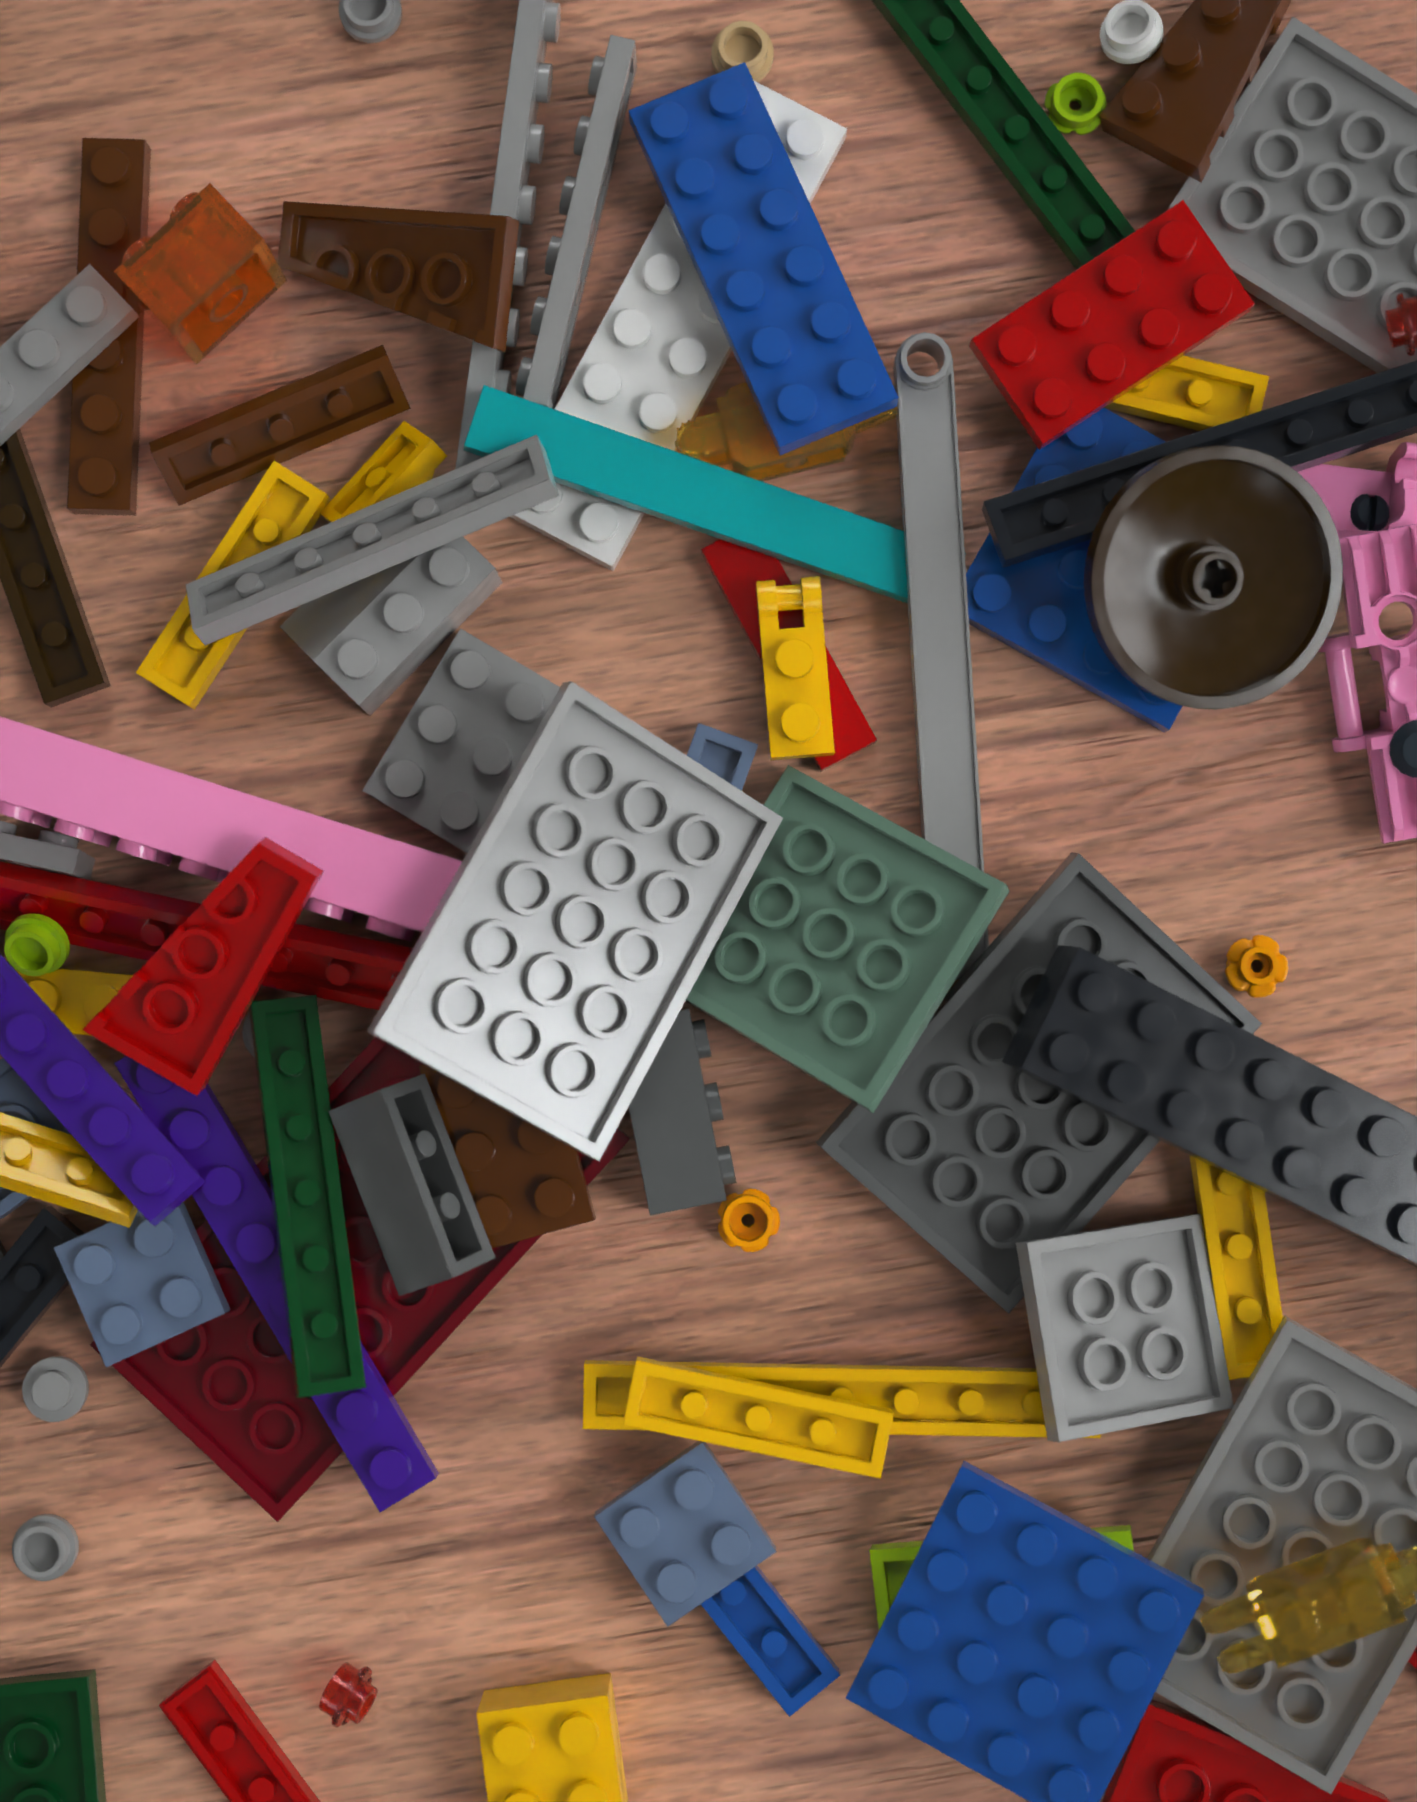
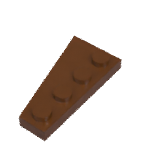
(1189, 86)
(417, 262)

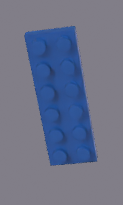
(763, 259)

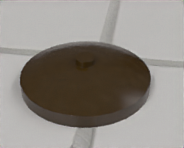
(1213, 577)

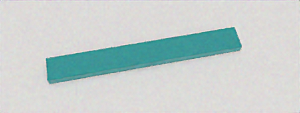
(697, 494)

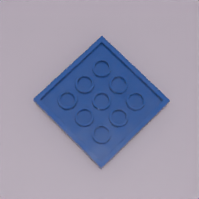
(1042, 600)
(1024, 1643)

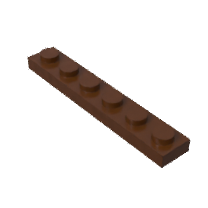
(109, 387)

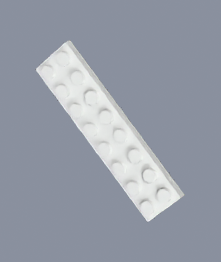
(661, 349)

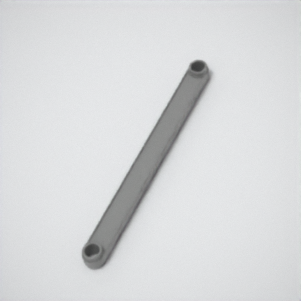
(938, 607)

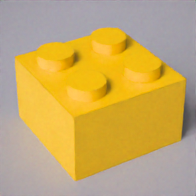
(552, 1742)

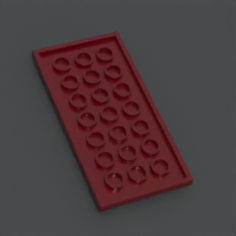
(231, 1378)

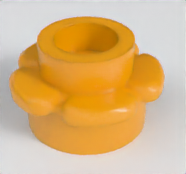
(1239, 970)
(751, 1237)

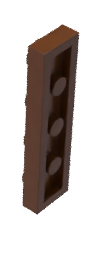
(279, 425)

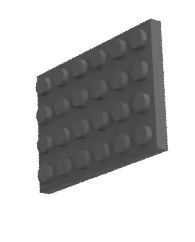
(983, 1149)

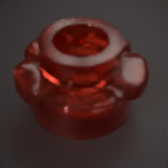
(1402, 323)
(348, 1695)

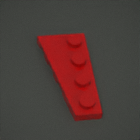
(203, 978)

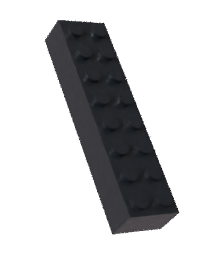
(1223, 1097)

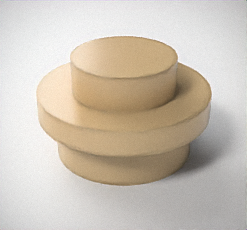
(743, 43)

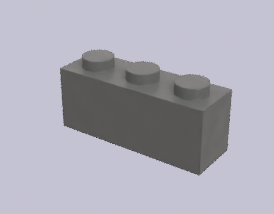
(675, 1127)
(412, 1185)

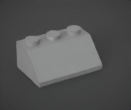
(392, 621)

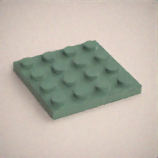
(844, 940)

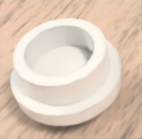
(1131, 32)

